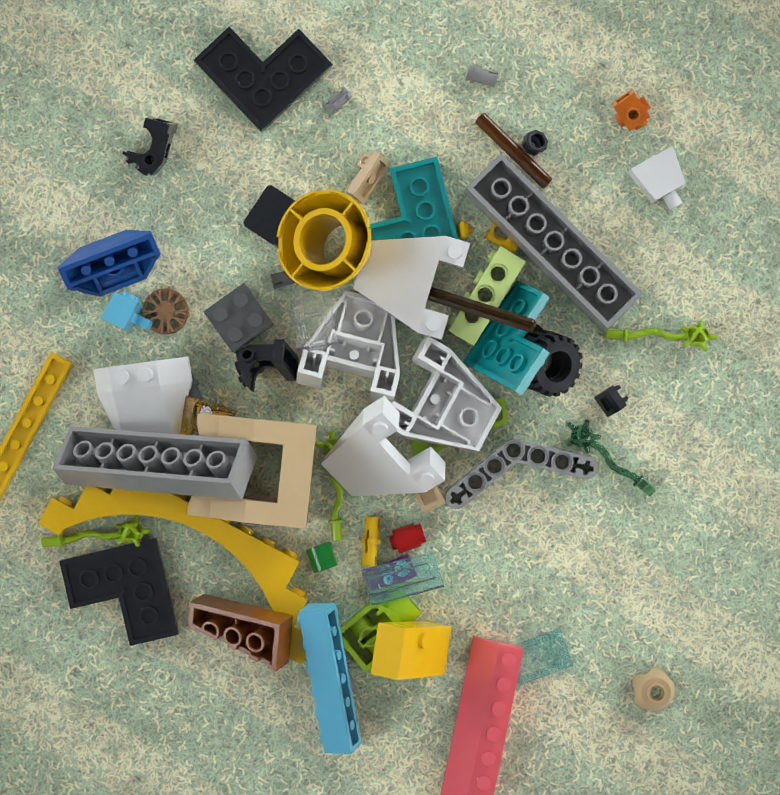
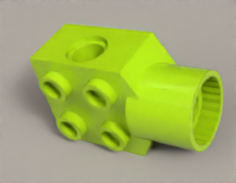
(361, 629)

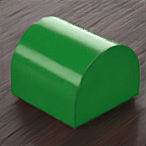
(322, 557)

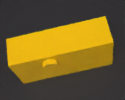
(411, 649)

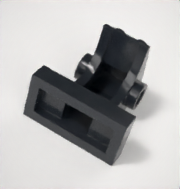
(162, 135)
(269, 356)

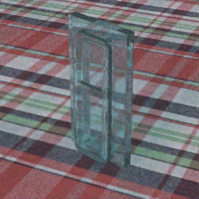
(402, 578)
(543, 656)

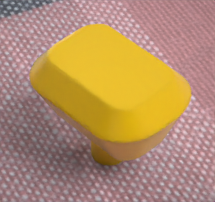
(463, 230)

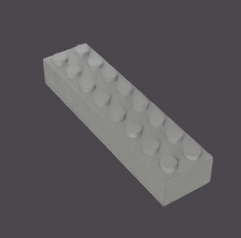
(552, 242)
(156, 462)

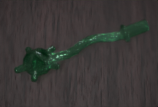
(584, 437)

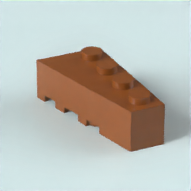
(251, 629)

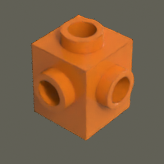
(627, 103)

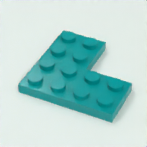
(421, 203)
(502, 350)

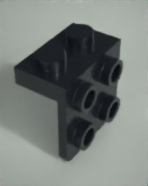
(267, 214)

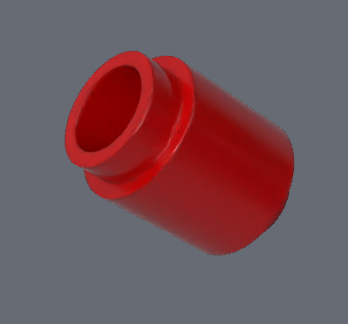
(407, 537)

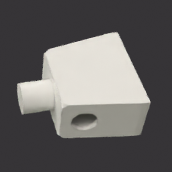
(660, 177)

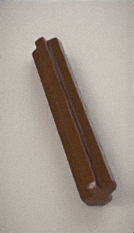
(513, 150)

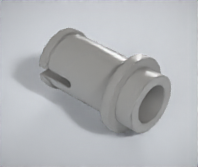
(481, 76)

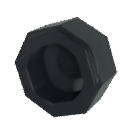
(535, 142)

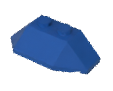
(110, 263)

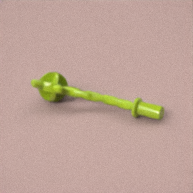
(695, 336)
(335, 522)
(128, 532)

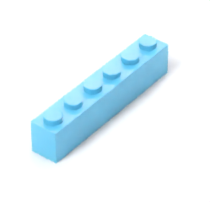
(329, 678)

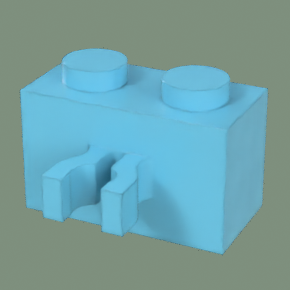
(125, 312)

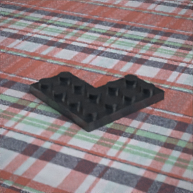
(263, 87)
(135, 578)

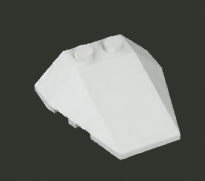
(145, 394)

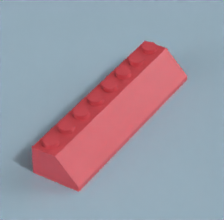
(482, 717)

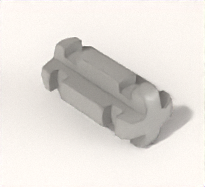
(337, 100)

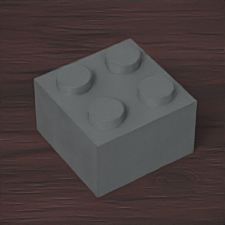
(238, 318)

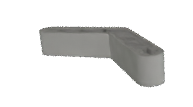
(523, 457)

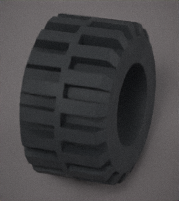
(563, 367)

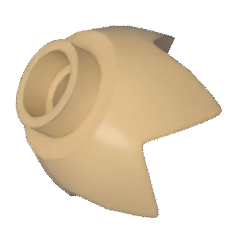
(645, 683)

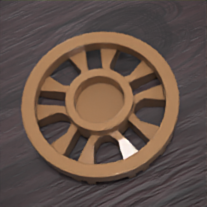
(166, 311)

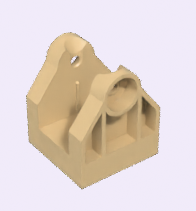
(296, 472)

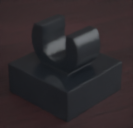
(610, 400)

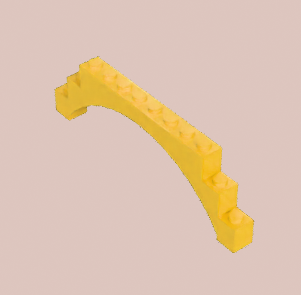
(265, 562)

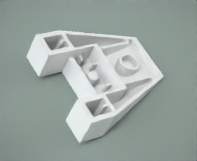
(402, 276)
(363, 348)
(452, 405)
(372, 466)

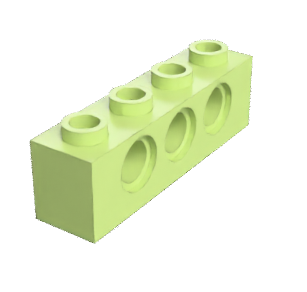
(511, 266)

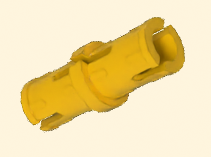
(370, 541)

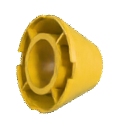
(304, 234)

